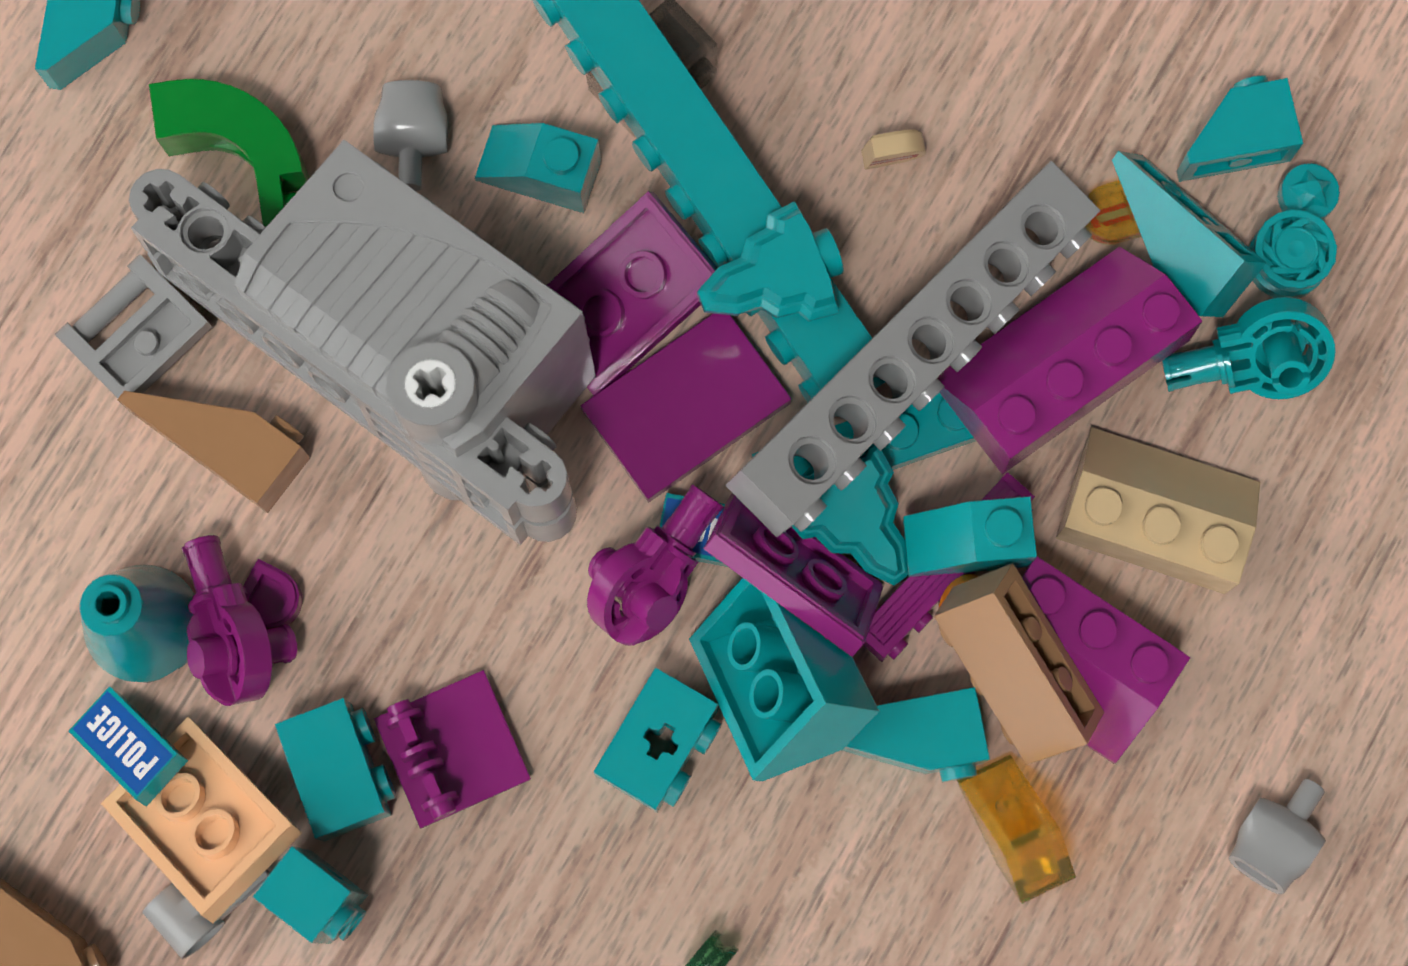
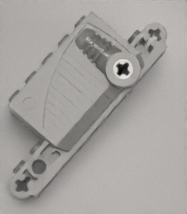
(393, 324)

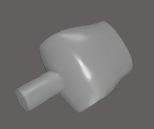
(411, 126)
(1278, 841)

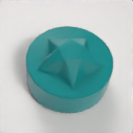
(1309, 189)

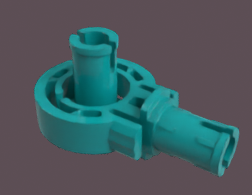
(1261, 352)

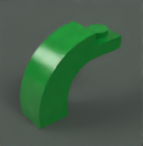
(220, 117)

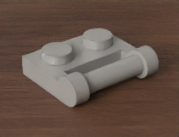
(146, 342)

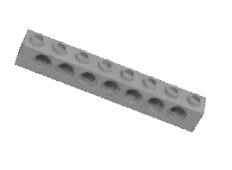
(769, 481)

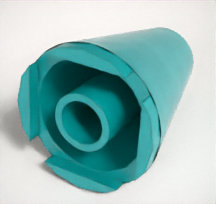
(137, 622)

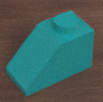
(80, 36)
(1247, 131)
(541, 163)
(970, 537)

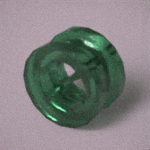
(713, 952)

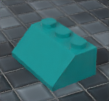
(779, 683)

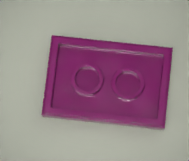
(634, 286)
(686, 404)
(799, 575)

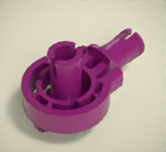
(649, 573)
(228, 631)

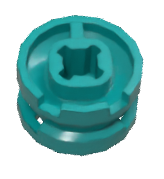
(1296, 252)

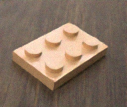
(207, 825)

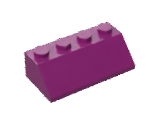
(1068, 356)

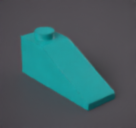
(1185, 239)
(927, 735)

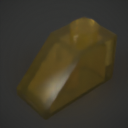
(1017, 829)

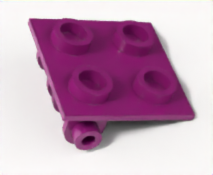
(451, 749)

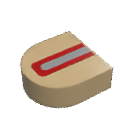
(893, 148)

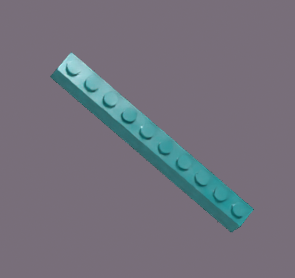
(698, 160)

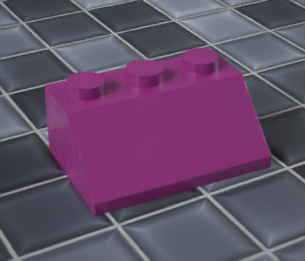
(1117, 656)

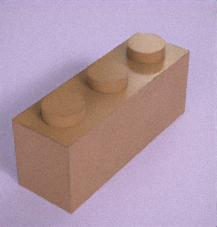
(1019, 664)

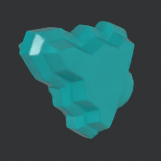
(779, 271)
(862, 520)

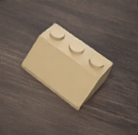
(1161, 511)

